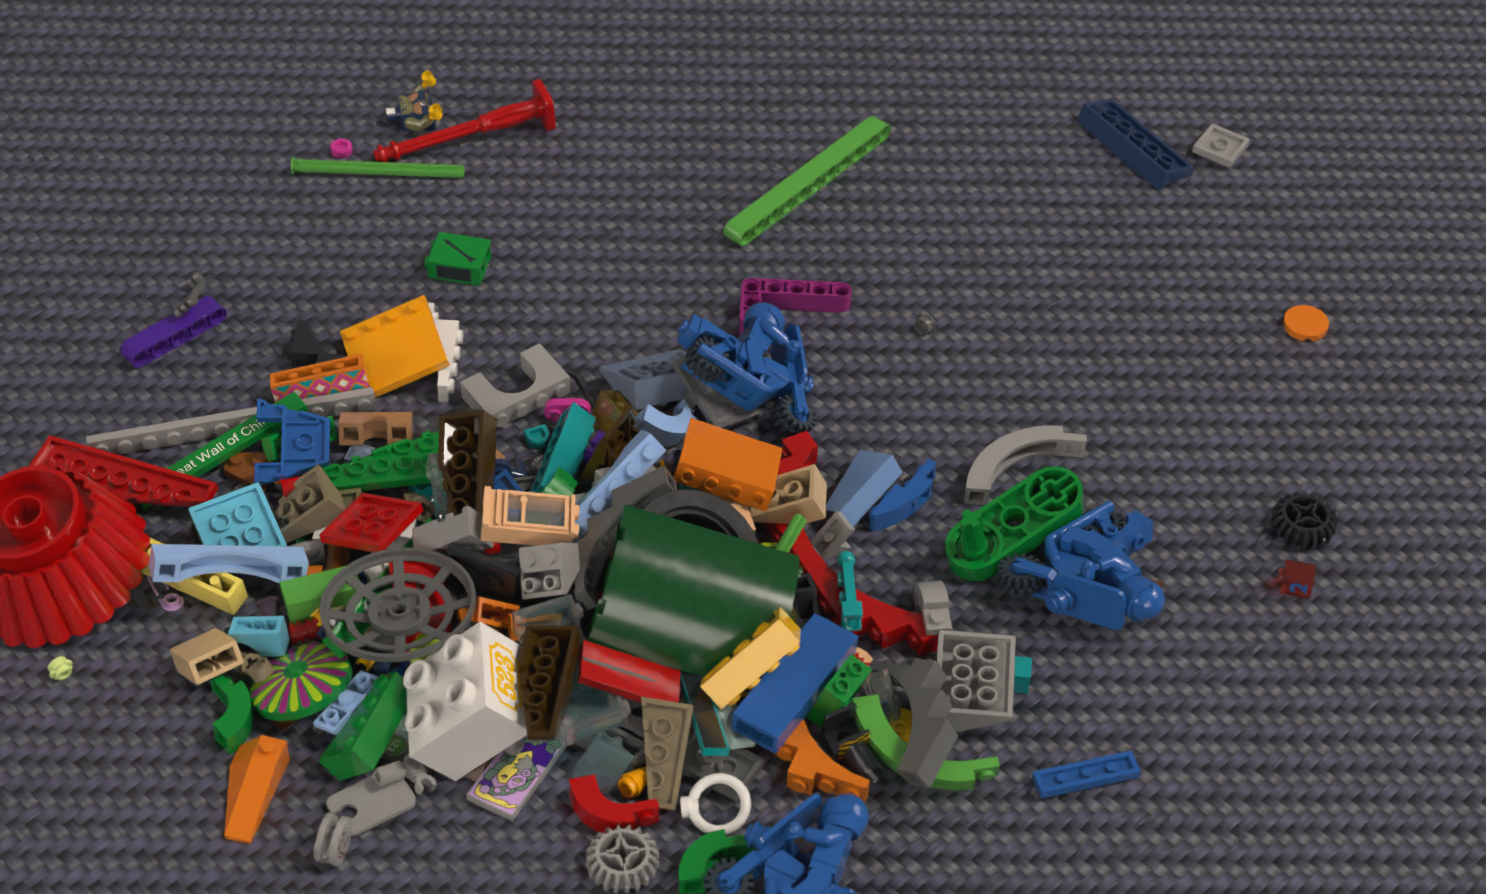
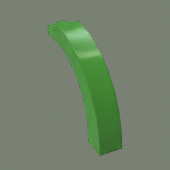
(891, 749)

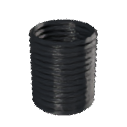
(863, 762)

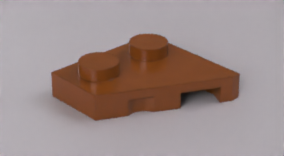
(242, 467)

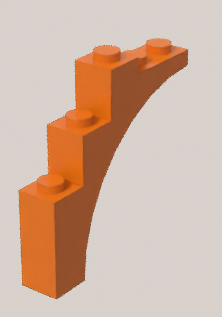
(815, 769)

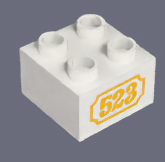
(465, 702)

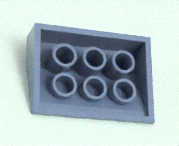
(647, 379)

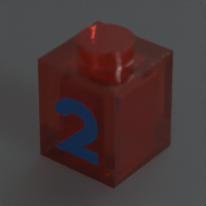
(1296, 578)

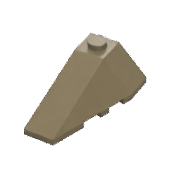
(309, 506)

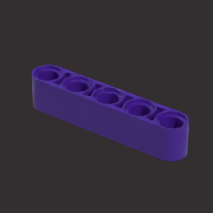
(172, 332)

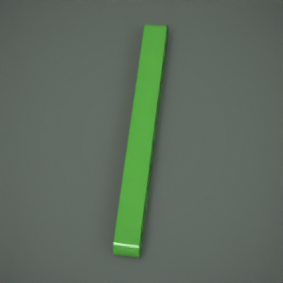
(806, 181)

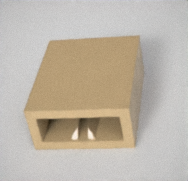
(206, 656)

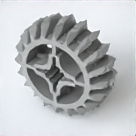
(607, 865)

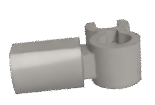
(399, 770)

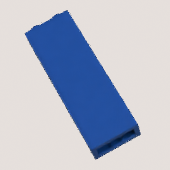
(791, 690)

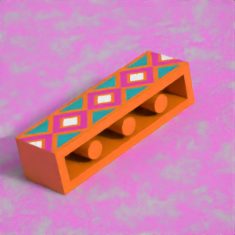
(321, 378)

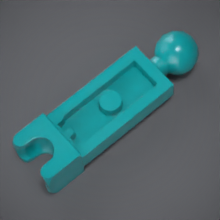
(850, 608)

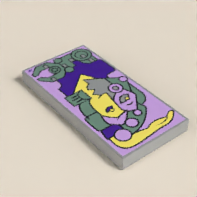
(514, 778)

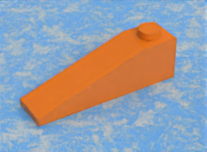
(251, 785)

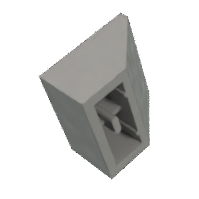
(548, 569)

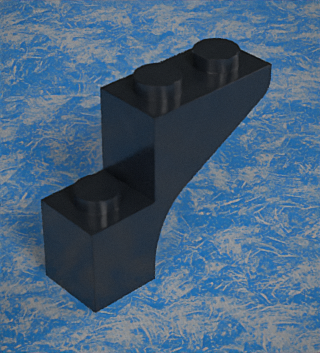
(305, 348)

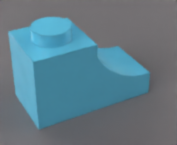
(263, 633)

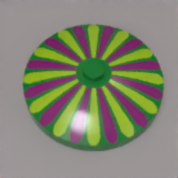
(301, 683)

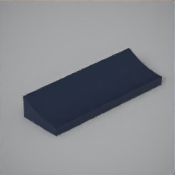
(1134, 143)

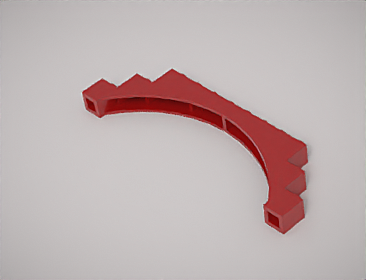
(884, 622)

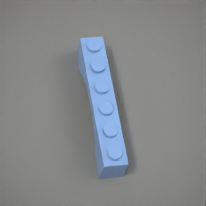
(630, 465)
(181, 562)

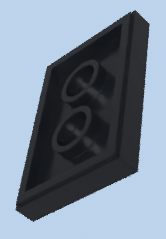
(490, 576)

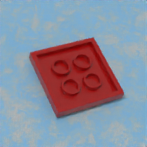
(371, 522)

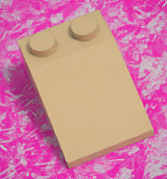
(795, 492)

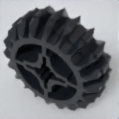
(1304, 520)

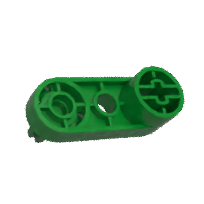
(1039, 501)

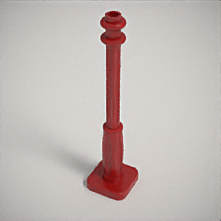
(539, 106)

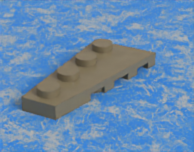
(666, 740)

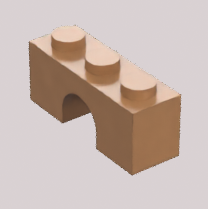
(360, 426)

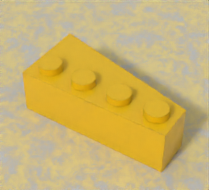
(752, 659)

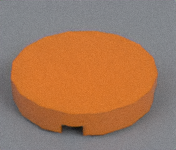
(1305, 323)

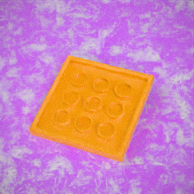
(397, 345)

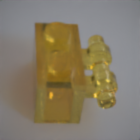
(609, 407)

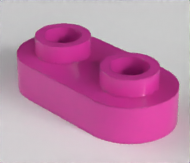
(556, 407)

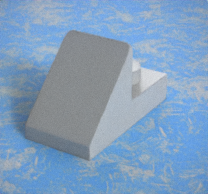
(833, 536)

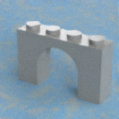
(548, 379)

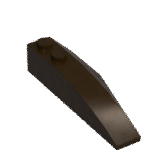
(467, 458)
(547, 677)

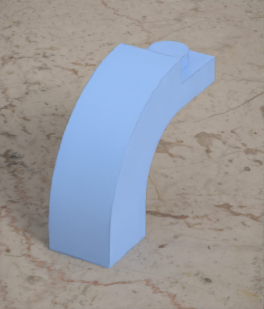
(665, 428)

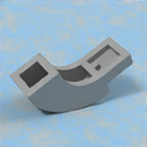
(933, 602)

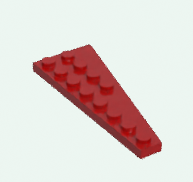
(125, 476)

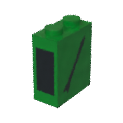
(458, 258)

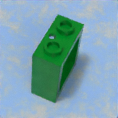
(840, 689)

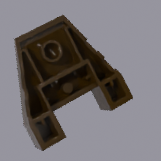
(608, 449)

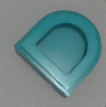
(537, 437)

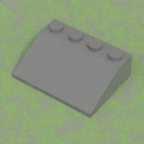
(977, 678)

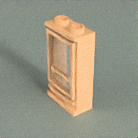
(528, 517)

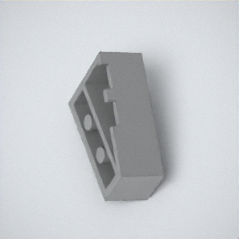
(458, 529)

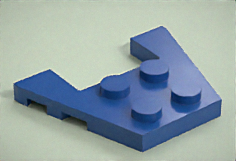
(302, 446)

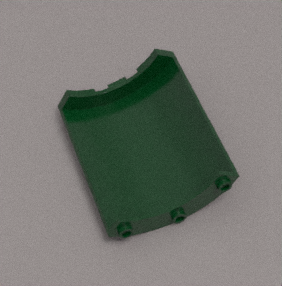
(687, 592)

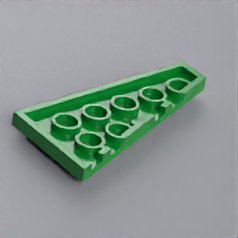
(387, 466)

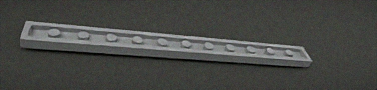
(217, 424)

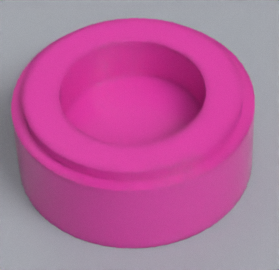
(341, 148)

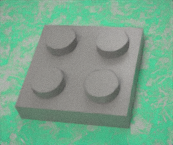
(1221, 145)

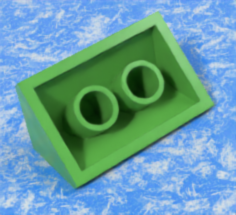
(304, 594)

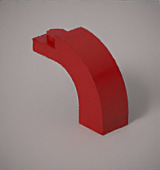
(600, 812)

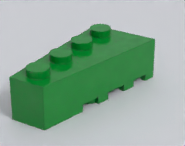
(368, 729)

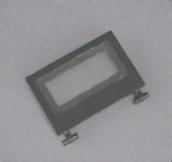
(714, 406)

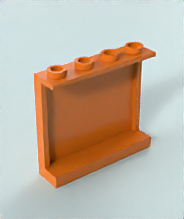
(728, 465)

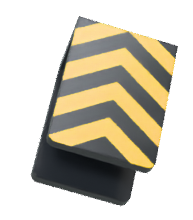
(843, 722)

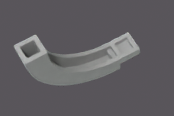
(1015, 448)

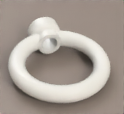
(690, 803)

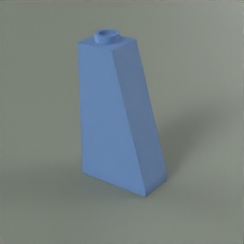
(863, 484)

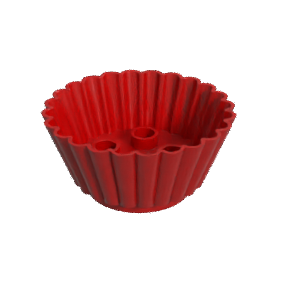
(64, 554)

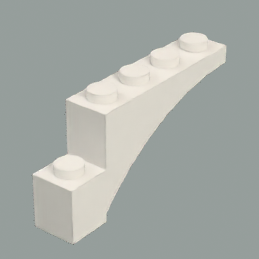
(450, 337)

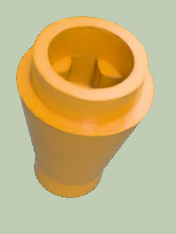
(633, 782)

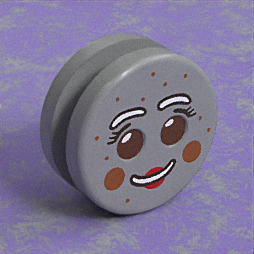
(332, 839)

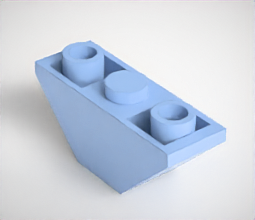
(339, 711)

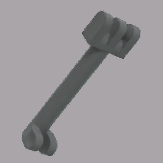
(191, 299)

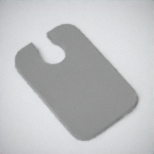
(372, 802)

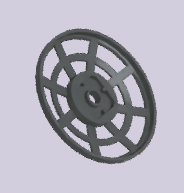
(384, 605)

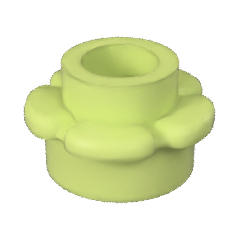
(60, 668)

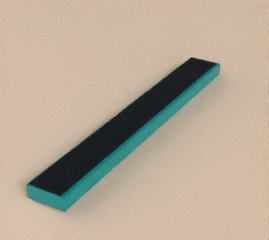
(704, 717)

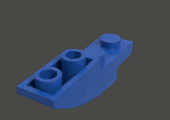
(904, 501)

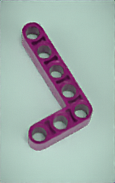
(795, 295)

